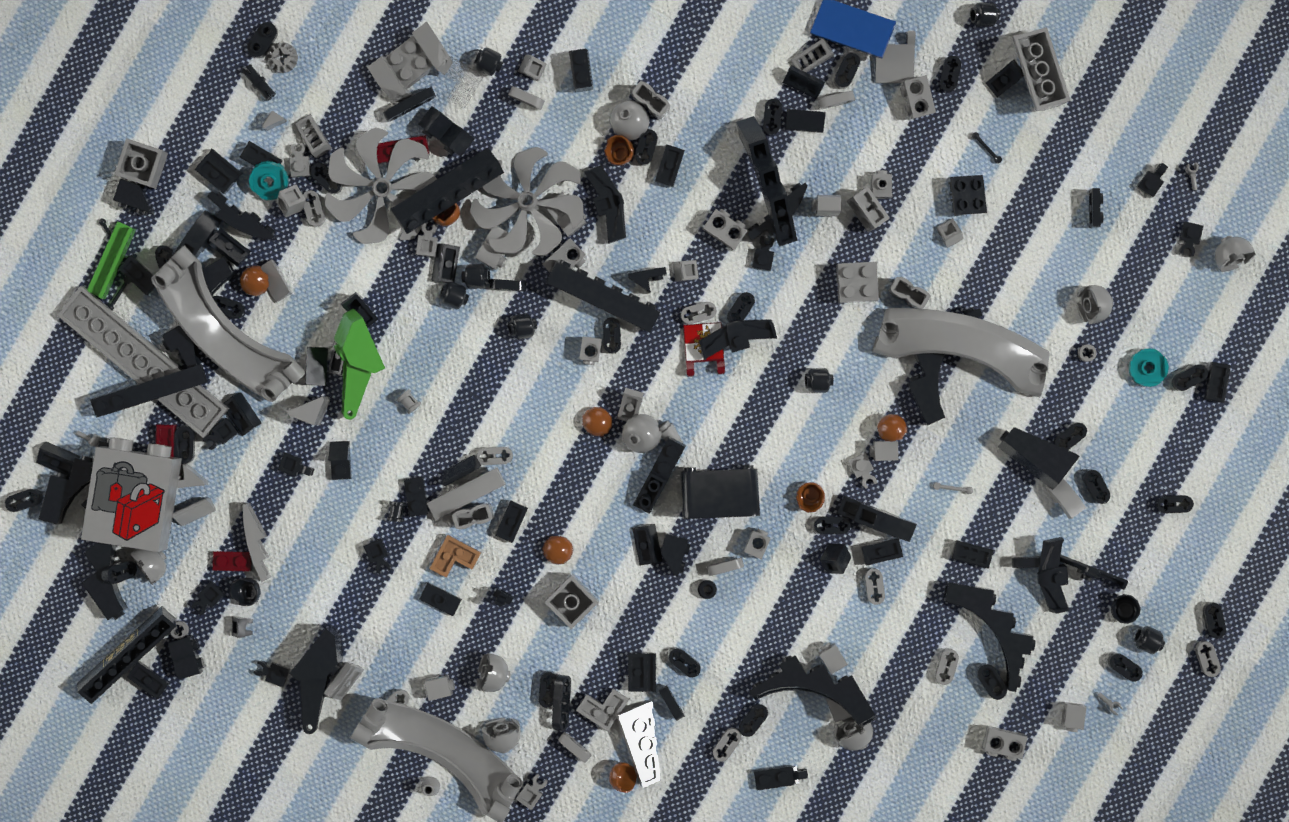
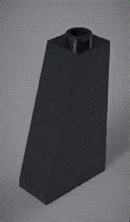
(1038, 456)

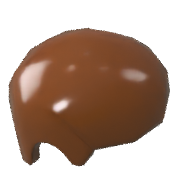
(619, 150)
(448, 216)
(254, 281)
(597, 421)
(892, 427)
(810, 497)
(557, 550)
(623, 777)

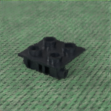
(968, 195)

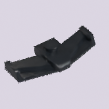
(608, 203)
(736, 336)
(1088, 572)
(1052, 575)

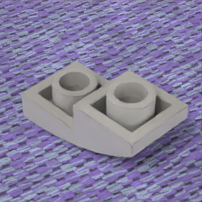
(1067, 499)

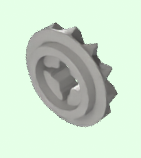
(289, 62)

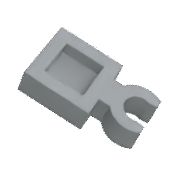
(299, 164)
(427, 244)
(861, 467)
(530, 793)

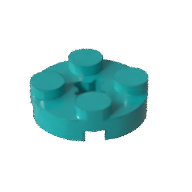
(261, 172)
(1155, 359)

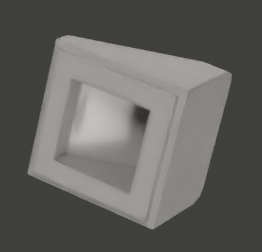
(532, 67)
(273, 120)
(950, 233)
(685, 270)

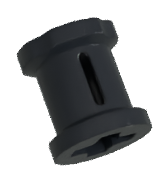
(396, 511)

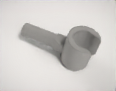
(1192, 174)
(94, 441)
(1111, 704)

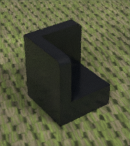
(835, 558)

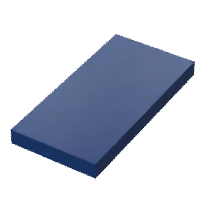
(853, 28)

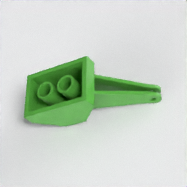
(359, 360)

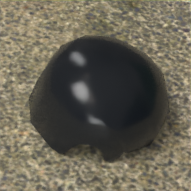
(245, 591)
(1125, 609)

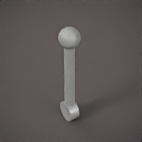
(969, 490)

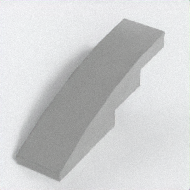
(466, 493)
(254, 533)

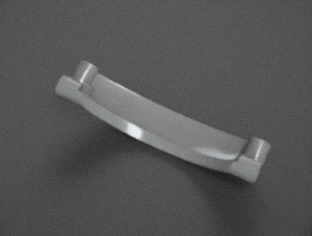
(191, 304)
(934, 331)
(477, 767)

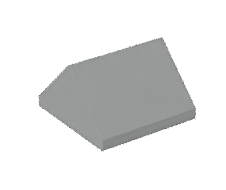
(312, 411)

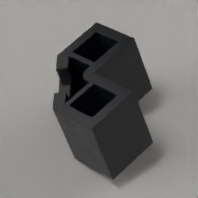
(444, 130)

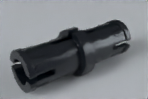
(258, 82)

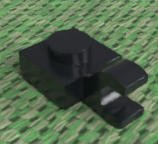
(1151, 181)
(293, 465)
(502, 597)

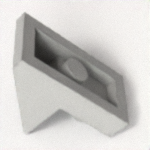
(630, 404)
(191, 478)

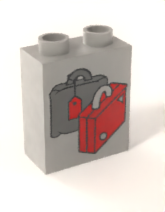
(131, 496)

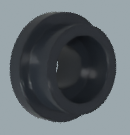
(711, 594)

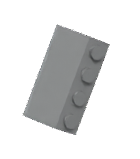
(1041, 69)

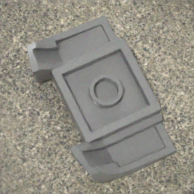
(410, 63)

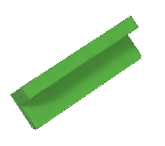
(111, 260)

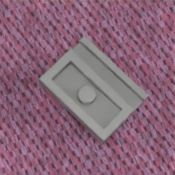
(343, 681)

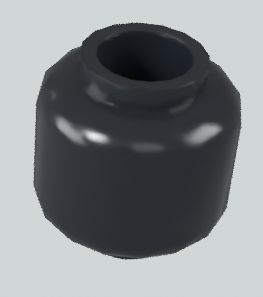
(984, 14)
(488, 61)
(475, 276)
(453, 295)
(522, 326)
(818, 380)
(1149, 640)

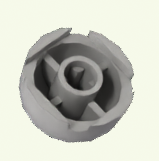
(629, 119)
(1232, 252)
(1094, 303)
(641, 433)
(150, 563)
(493, 673)
(501, 734)
(852, 736)

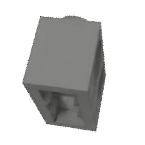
(924, 96)
(868, 209)
(722, 233)
(561, 254)
(1005, 739)

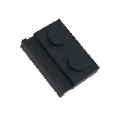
(218, 171)
(641, 672)

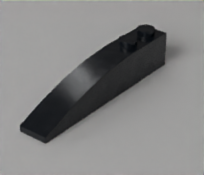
(148, 390)

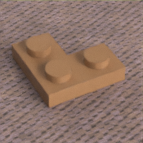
(452, 551)

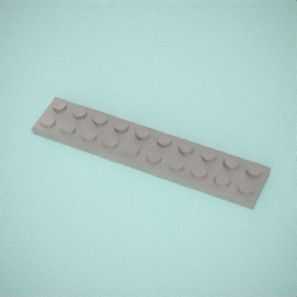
(139, 358)

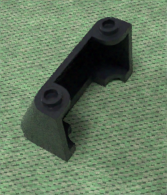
(720, 493)

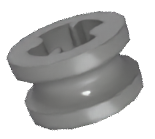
(1088, 347)
(184, 632)

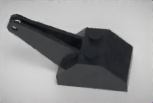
(314, 672)

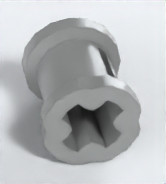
(409, 401)

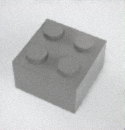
(141, 163)
(857, 282)
(571, 601)

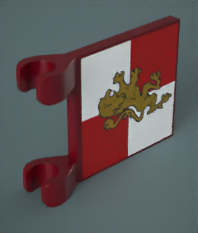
(692, 335)

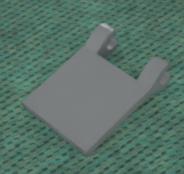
(897, 62)

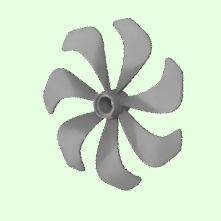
(367, 149)
(549, 233)

